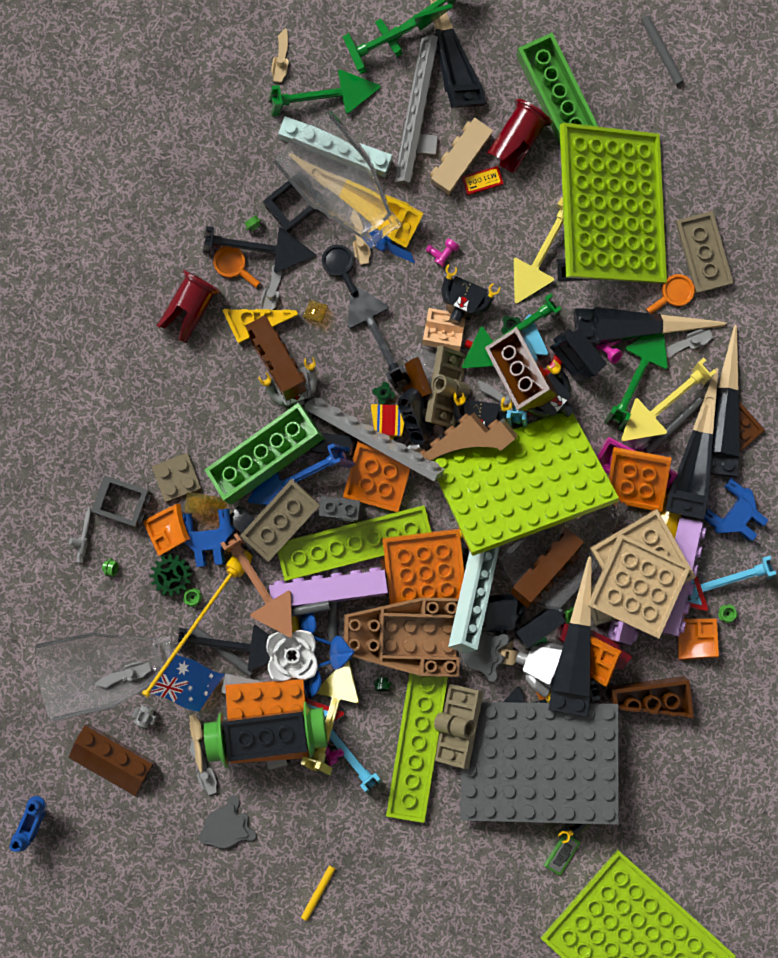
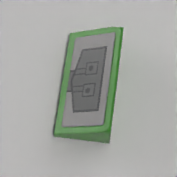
(561, 854)

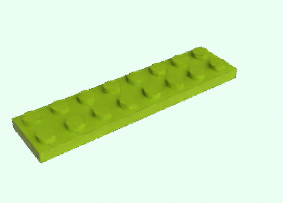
(348, 543)
(416, 748)

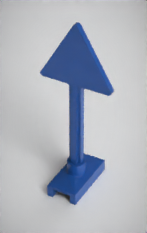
(271, 487)

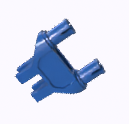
(739, 514)
(209, 539)
(29, 824)

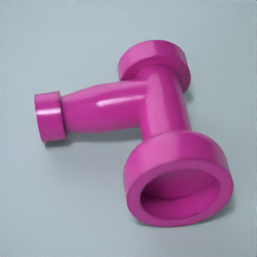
(441, 257)
(614, 355)
(332, 757)

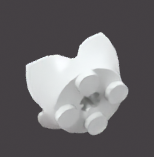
(283, 669)

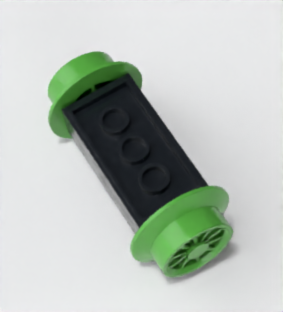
(265, 735)

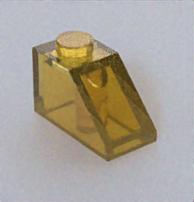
(204, 504)

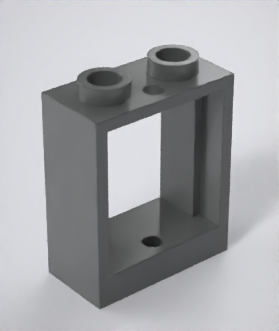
(103, 493)
(346, 512)

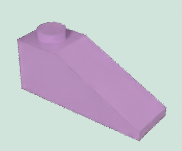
(622, 632)

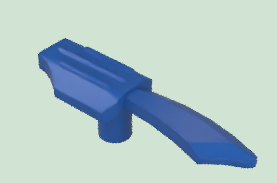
(385, 243)

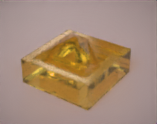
(315, 311)

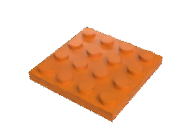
(424, 565)
(265, 698)

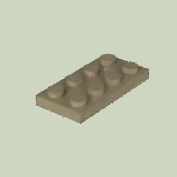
(704, 252)
(280, 520)

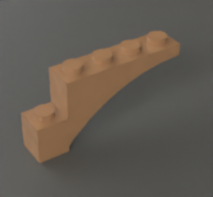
(472, 433)

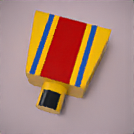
(387, 420)

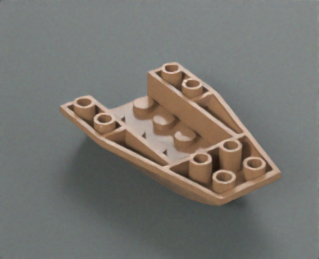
(406, 636)

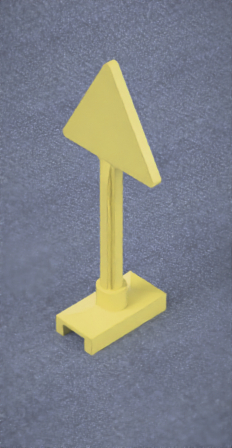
(528, 277)
(644, 422)
(339, 686)

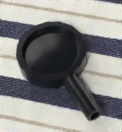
(338, 262)

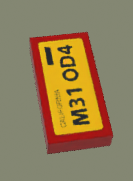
(482, 180)

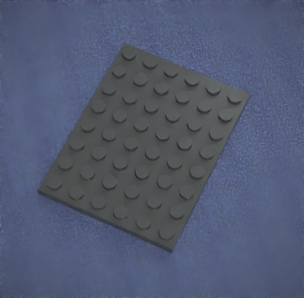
(543, 765)

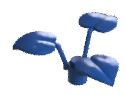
(339, 653)

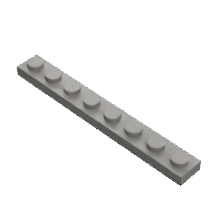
(416, 109)
(375, 439)

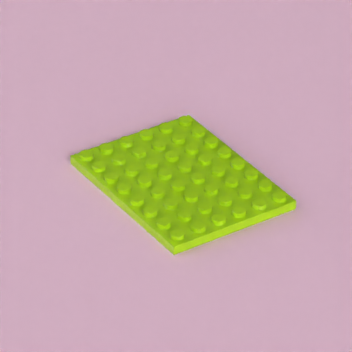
(612, 204)
(525, 487)
(629, 917)

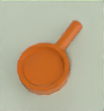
(230, 263)
(676, 292)

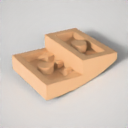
(441, 331)

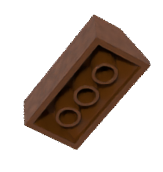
(520, 370)
(111, 759)

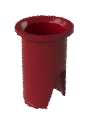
(518, 134)
(193, 297)

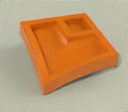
(167, 529)
(698, 640)
(603, 661)

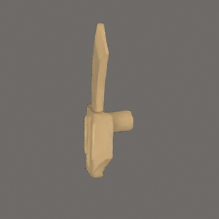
(279, 63)
(361, 250)
(196, 734)

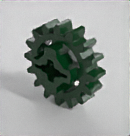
(166, 587)

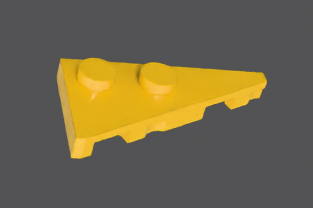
(239, 318)

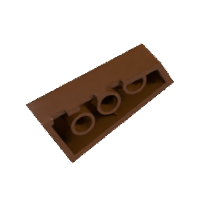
(276, 358)
(548, 568)
(659, 696)

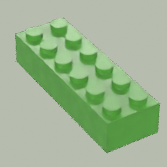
(554, 83)
(264, 454)

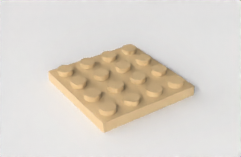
(648, 530)
(639, 586)

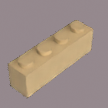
(461, 156)

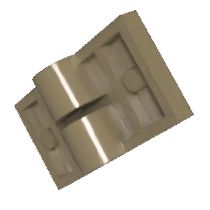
(446, 381)
(458, 726)

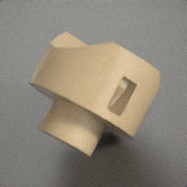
(509, 654)

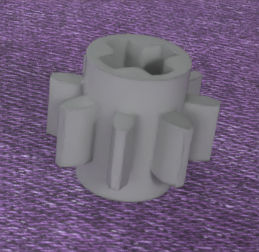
(144, 716)

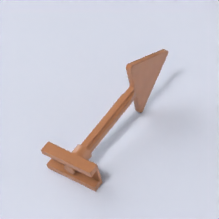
(275, 612)

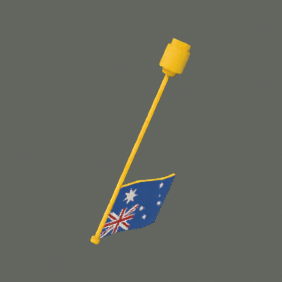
(184, 679)

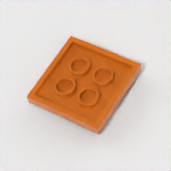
(376, 478)
(639, 478)

